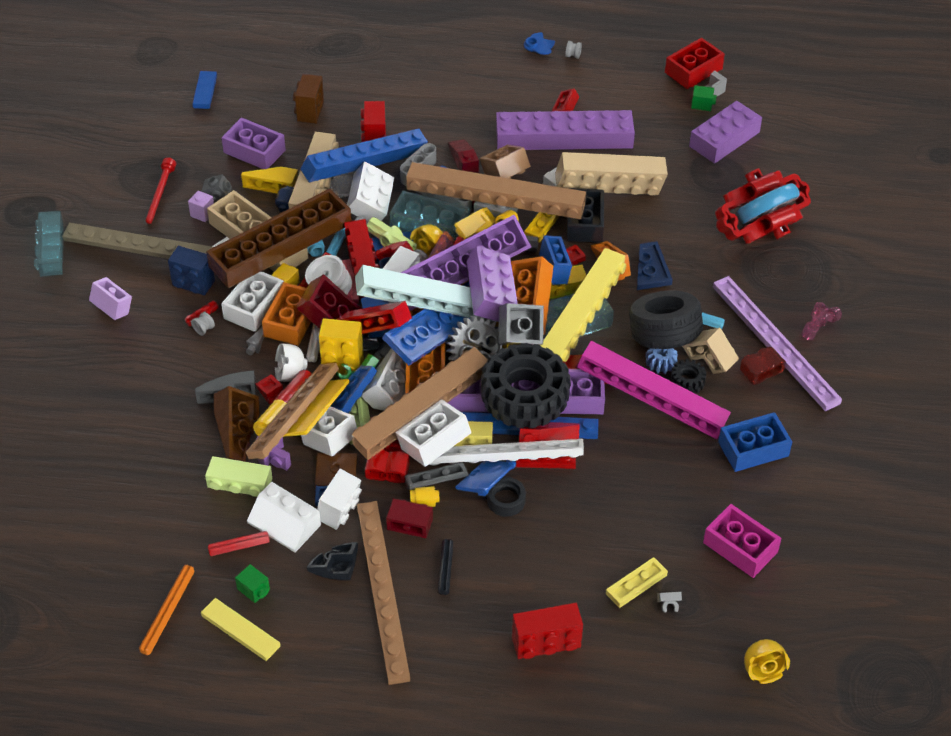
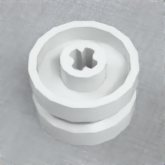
(332, 268)

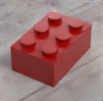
(694, 63)
(547, 631)

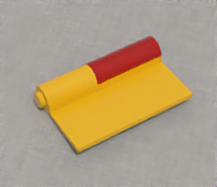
(314, 410)

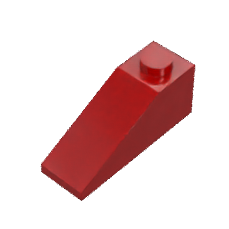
(550, 432)

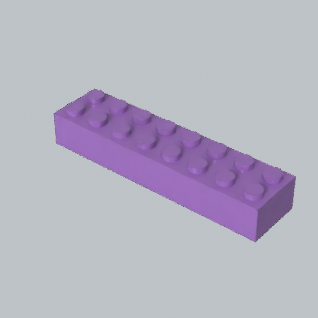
(566, 129)
(451, 263)
(585, 394)

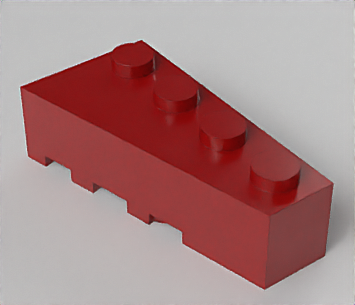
(359, 246)

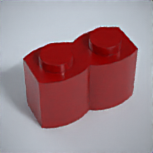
(388, 466)

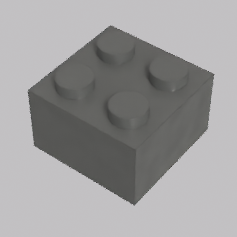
(520, 324)

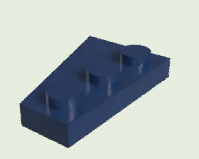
(652, 267)

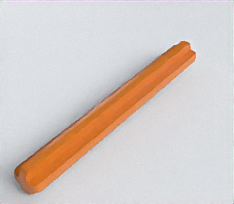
(166, 610)

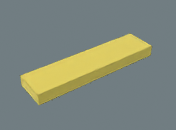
(240, 629)

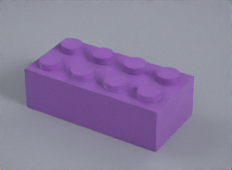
(725, 131)
(490, 282)

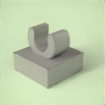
(669, 598)

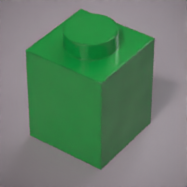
(703, 98)
(252, 583)

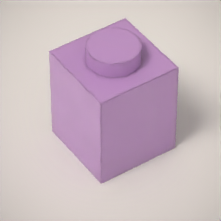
(198, 205)

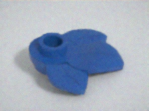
(539, 44)

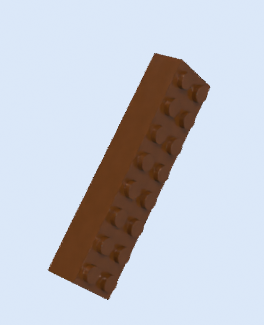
(278, 238)

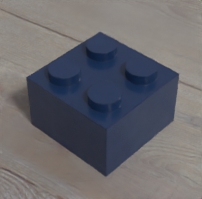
(190, 270)

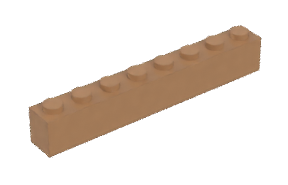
(443, 385)

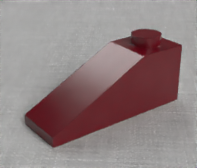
(464, 156)

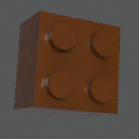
(309, 98)

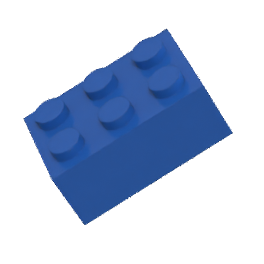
(755, 441)

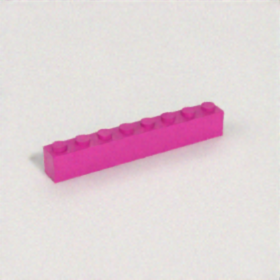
(653, 389)

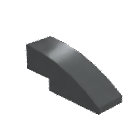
(242, 380)

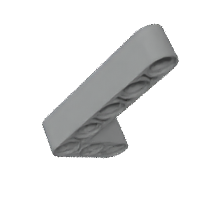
(427, 155)

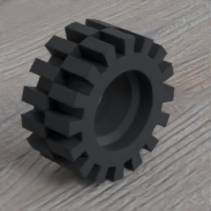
(689, 368)

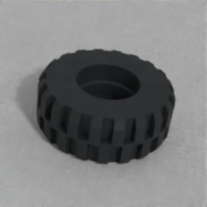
(519, 406)

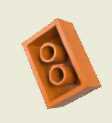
(282, 319)

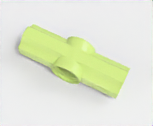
(387, 234)

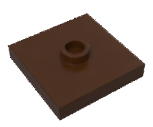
(328, 466)

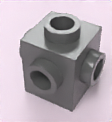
(217, 187)

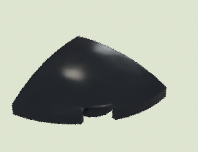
(336, 563)

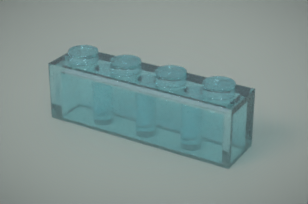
(50, 243)

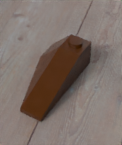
(235, 418)

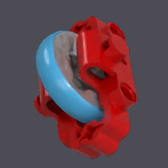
(763, 205)

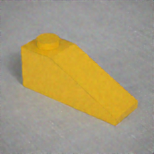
(270, 179)

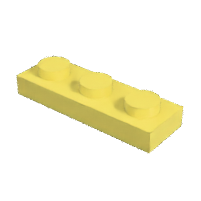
(636, 582)

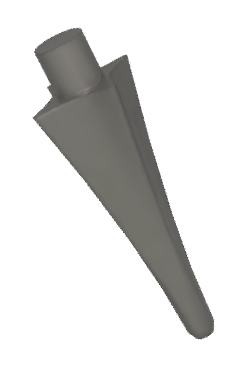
(255, 342)

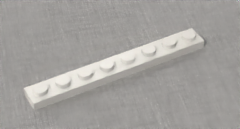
(512, 451)

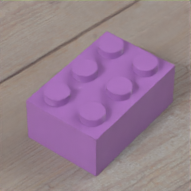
(253, 143)

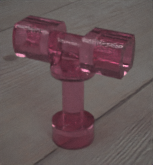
(820, 315)

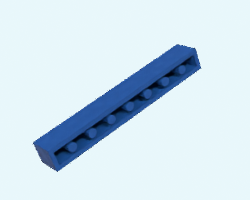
(351, 157)

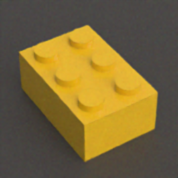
(341, 343)

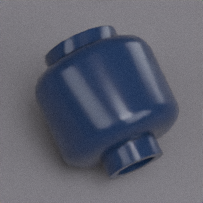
(283, 197)

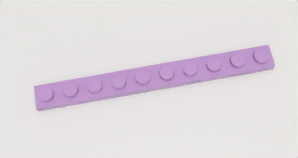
(772, 337)

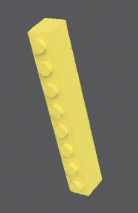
(584, 303)

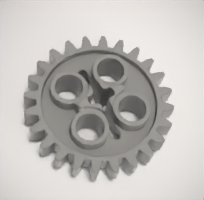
(482, 330)

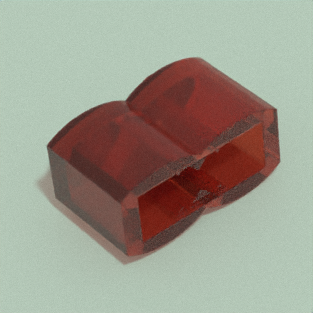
(762, 365)

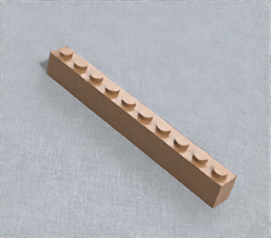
(496, 190)

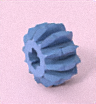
(661, 359)

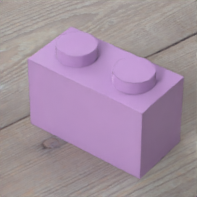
(110, 298)

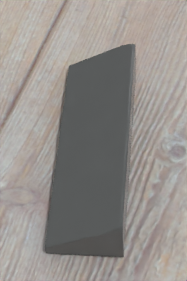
(435, 476)

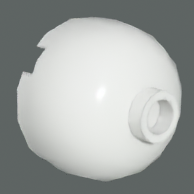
(290, 362)

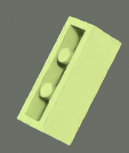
(238, 476)

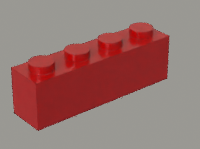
(379, 317)

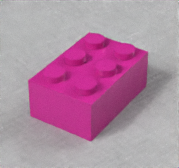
(742, 540)

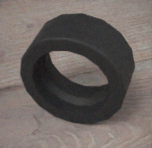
(507, 509)

